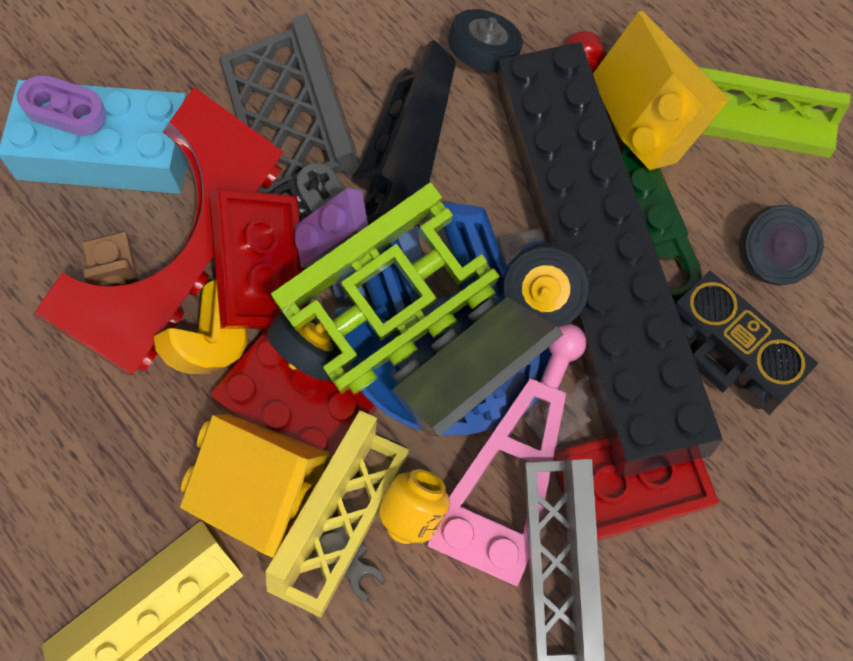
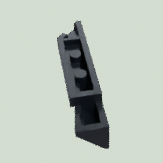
(407, 134)

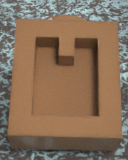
(110, 261)

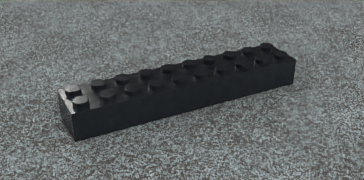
(586, 202)

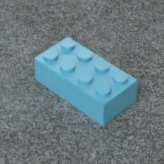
(121, 155)

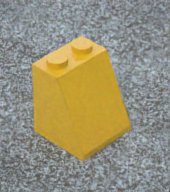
(251, 481)

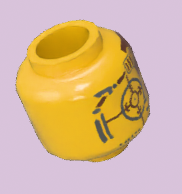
(414, 506)

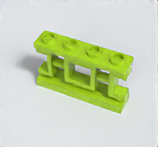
(363, 257)

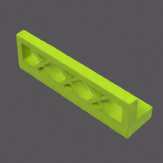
(774, 124)

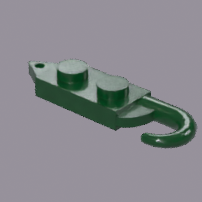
(663, 220)

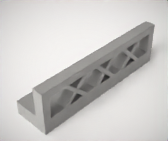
(583, 560)

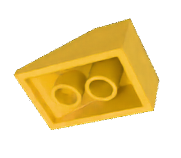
(656, 94)

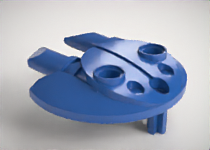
(390, 293)

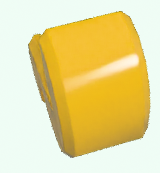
(209, 348)

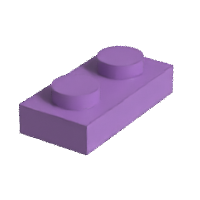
(330, 226)

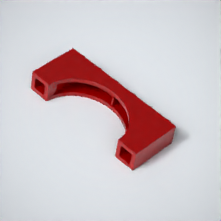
(123, 319)

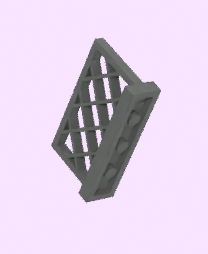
(318, 87)

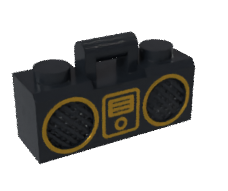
(743, 343)

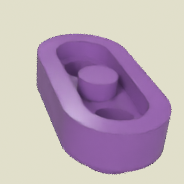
(66, 105)

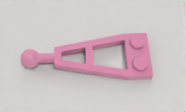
(479, 539)

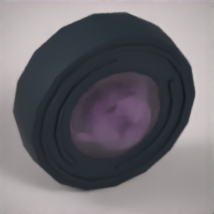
(781, 245)

